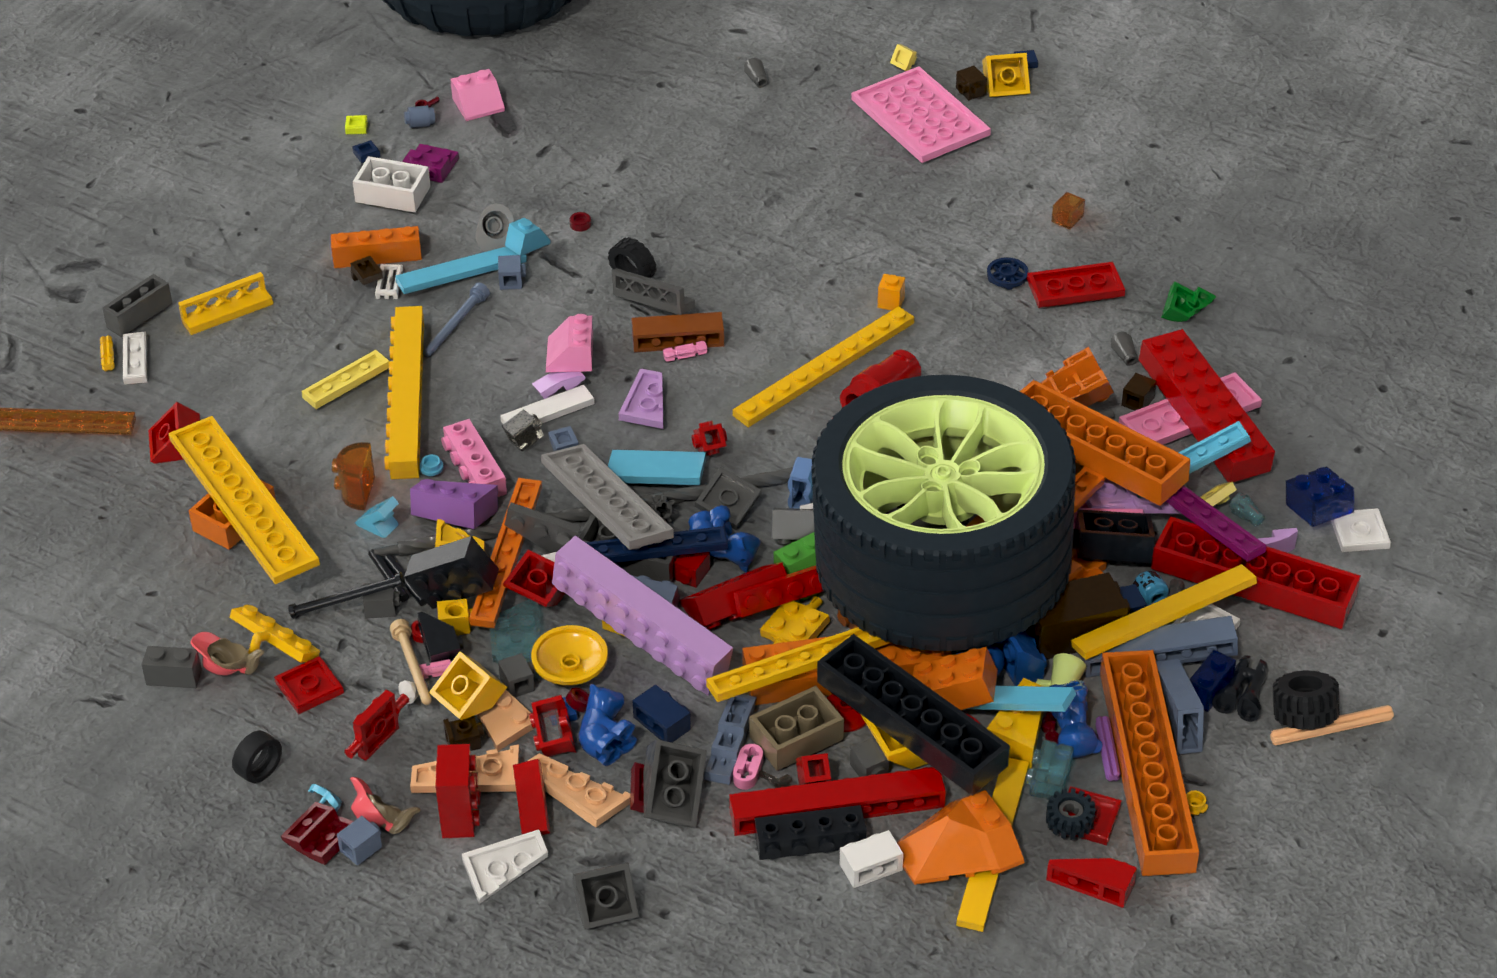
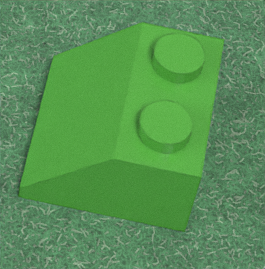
(797, 556)

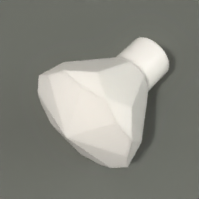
(409, 689)

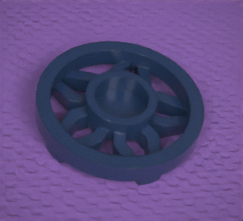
(1007, 272)

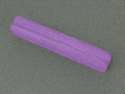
(1108, 750)

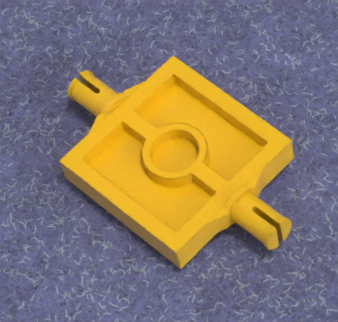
(795, 622)

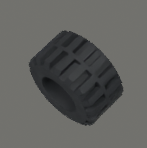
(1306, 699)

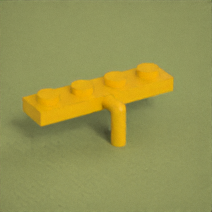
(268, 630)

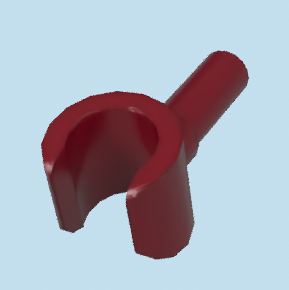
(424, 103)

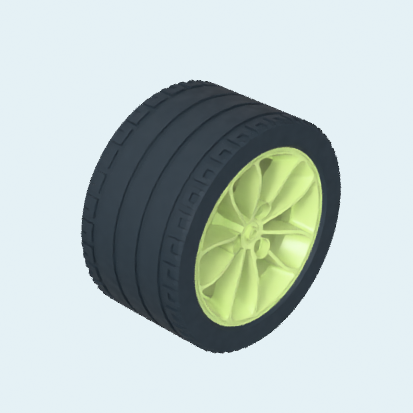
(946, 454)

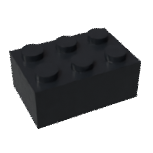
(1114, 536)
(451, 572)

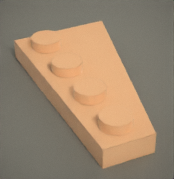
(506, 721)
(493, 770)
(579, 793)

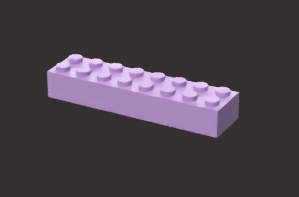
(640, 614)

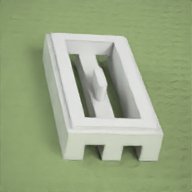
(388, 291)

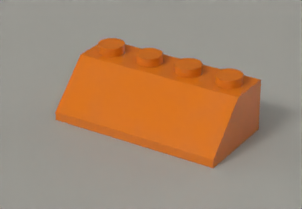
(382, 245)

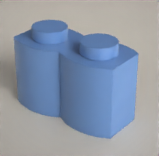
(800, 483)

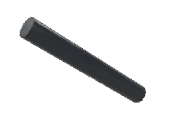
(396, 568)
(387, 573)

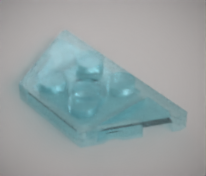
(516, 631)

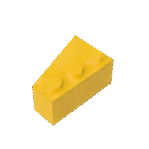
(1018, 729)

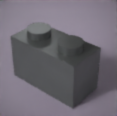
(171, 667)

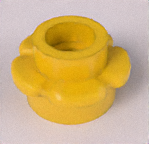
(1196, 802)

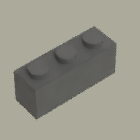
(137, 305)

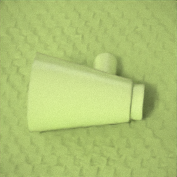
(1064, 669)

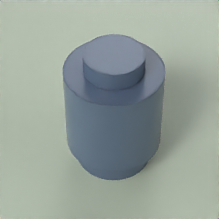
(419, 116)

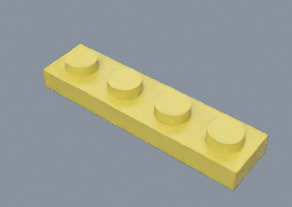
(345, 379)

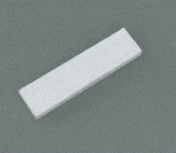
(556, 405)

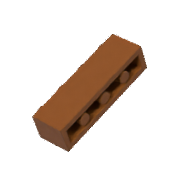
(669, 331)

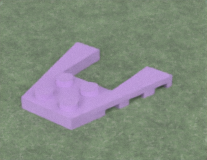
(1117, 497)

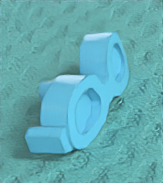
(334, 800)

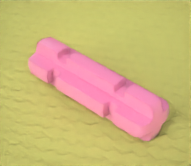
(684, 351)
(435, 668)

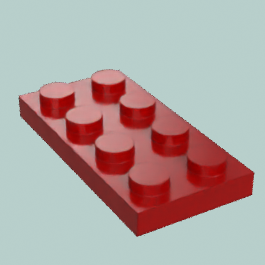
(1075, 284)

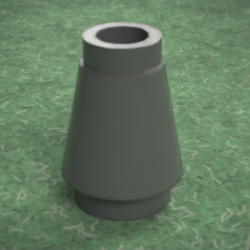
(756, 72)
(1124, 347)

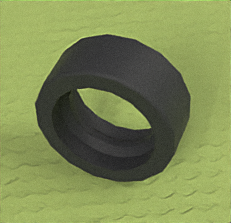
(248, 750)

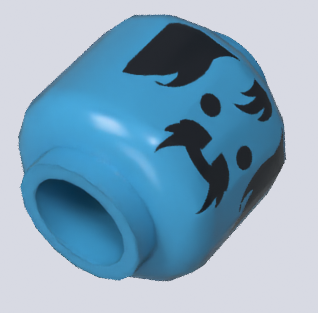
(1151, 586)

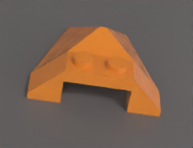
(1080, 379)
(960, 840)

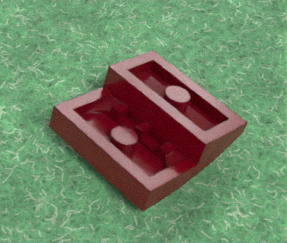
(316, 833)

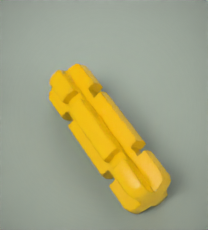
(107, 353)

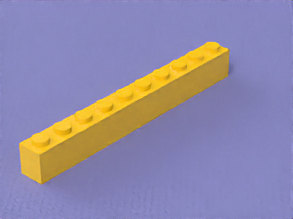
(406, 393)

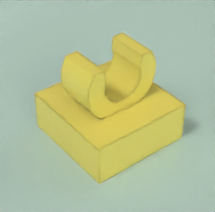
(903, 57)

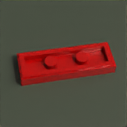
(531, 797)

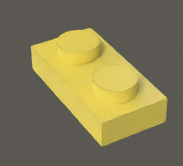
(1219, 493)

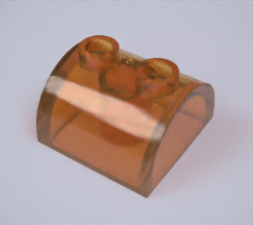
(355, 474)

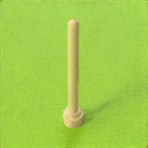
(401, 632)

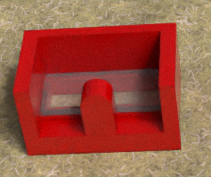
(552, 726)

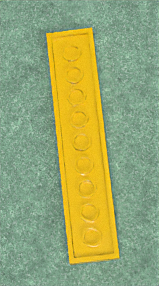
(244, 500)

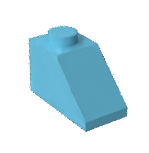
(525, 237)

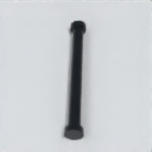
(296, 610)

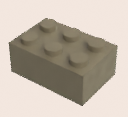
(796, 727)

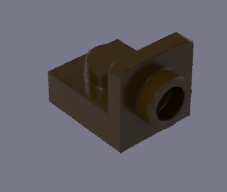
(366, 270)

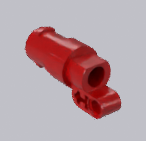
(894, 368)

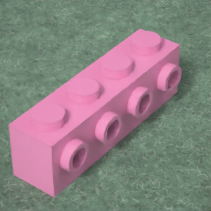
(472, 456)

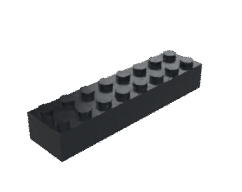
(913, 714)

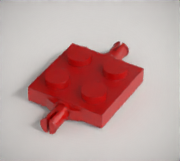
(376, 725)

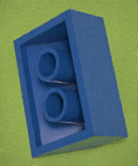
(1022, 658)

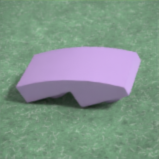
(552, 382)
(1282, 539)

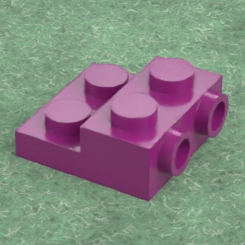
(438, 160)

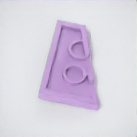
(644, 400)

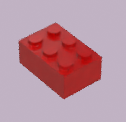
(457, 791)

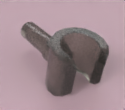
(778, 782)

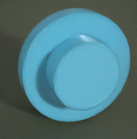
(431, 465)

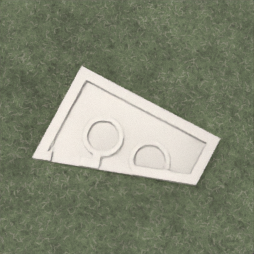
(503, 862)

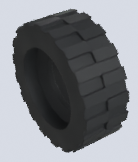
(637, 253)

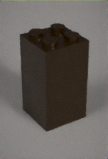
(1081, 609)

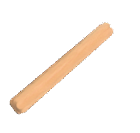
(1344, 722)

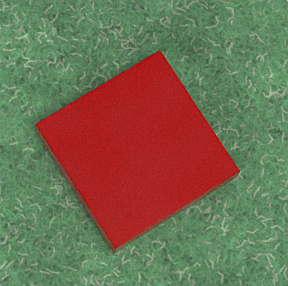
(309, 685)
(1105, 816)

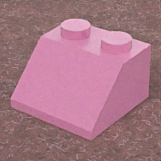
(477, 95)

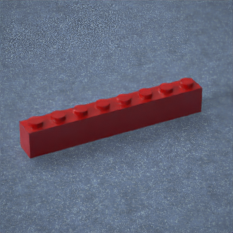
(877, 795)

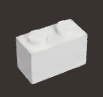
(871, 858)

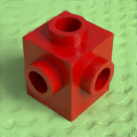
(716, 433)

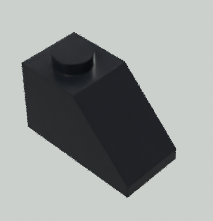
(438, 638)

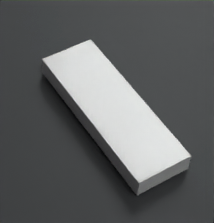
(134, 358)

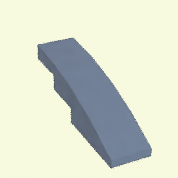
(729, 739)

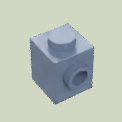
(510, 272)
(359, 840)

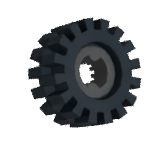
(1061, 822)

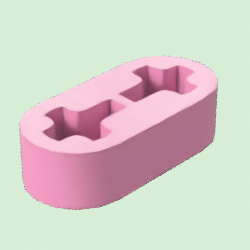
(753, 767)

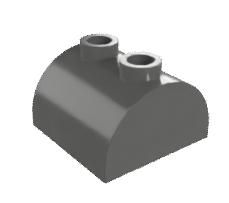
(605, 895)

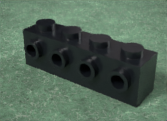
(808, 832)

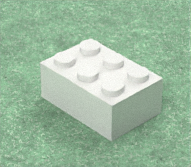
(391, 184)

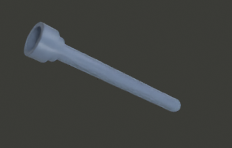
(478, 294)

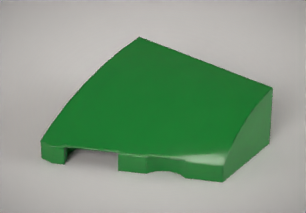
(1185, 303)

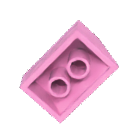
(571, 345)

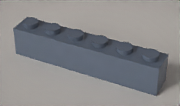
(1180, 641)

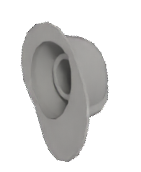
(493, 227)

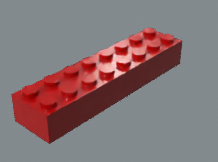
(1204, 401)
(1282, 578)

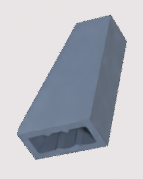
(1182, 706)

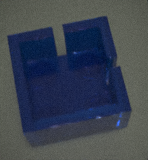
(1319, 496)

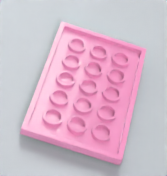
(920, 114)

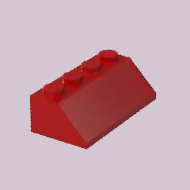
(718, 600)

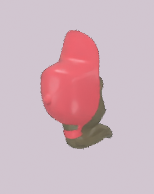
(223, 656)
(376, 811)

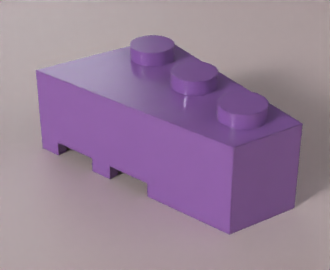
(454, 502)

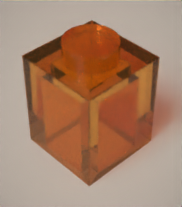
(1068, 210)

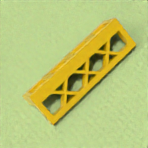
(225, 308)

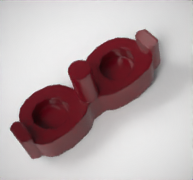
(1048, 726)

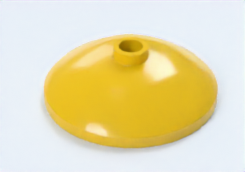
(569, 655)

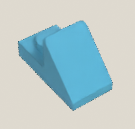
(379, 518)

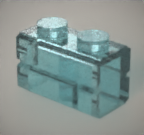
(1050, 769)

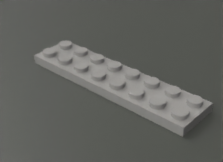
(607, 497)

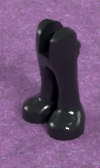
(1248, 705)

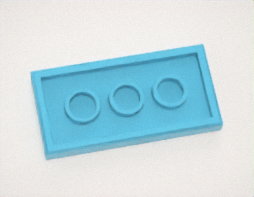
(658, 466)

